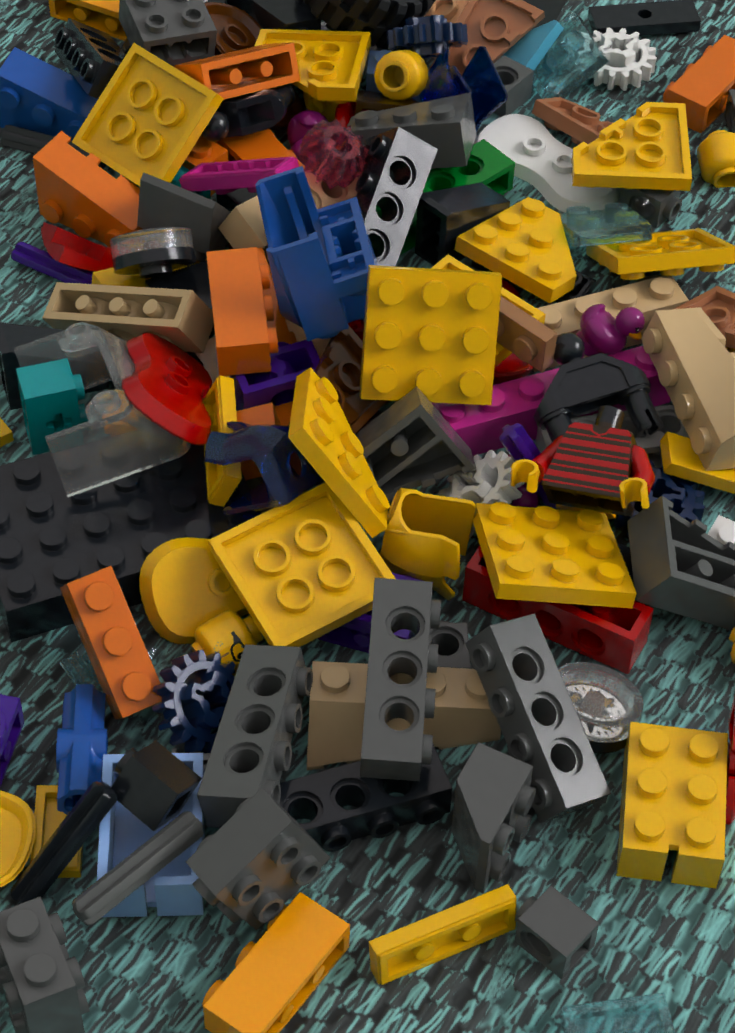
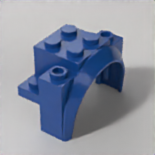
(315, 255)

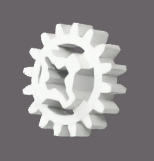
(628, 59)
(486, 483)

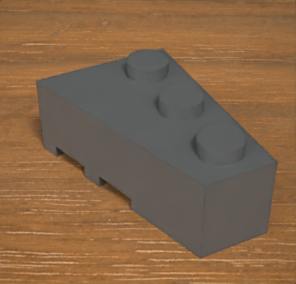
(440, 122)
(412, 446)
(682, 566)

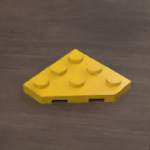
(327, 61)
(639, 152)
(525, 247)
(334, 451)

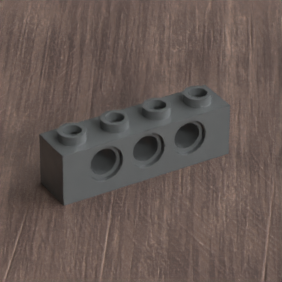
(537, 716)
(255, 730)
(388, 751)

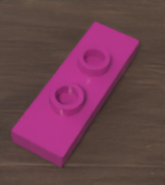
(232, 175)

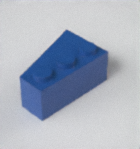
(41, 96)

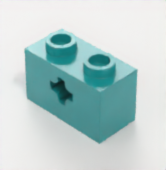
(50, 400)

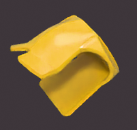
(427, 537)

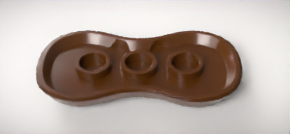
(240, 31)

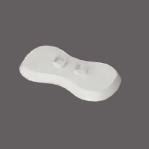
(543, 162)

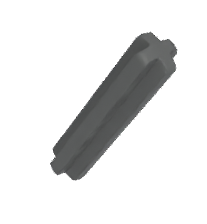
(137, 868)

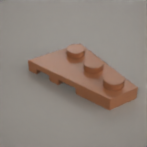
(495, 26)

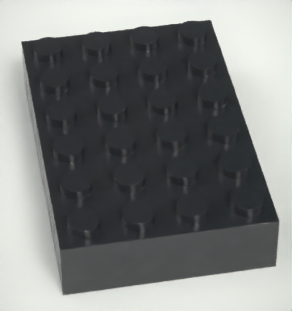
(118, 524)

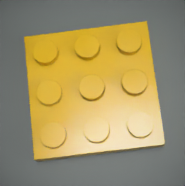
(147, 118)
(665, 253)
(430, 333)
(552, 555)
(301, 567)

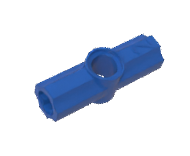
(80, 744)

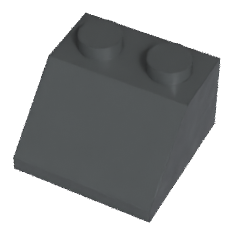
(172, 206)

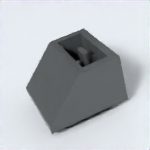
(491, 812)

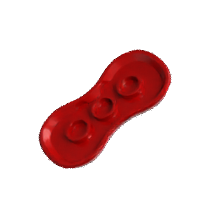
(169, 387)

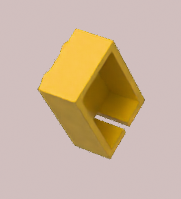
(673, 802)

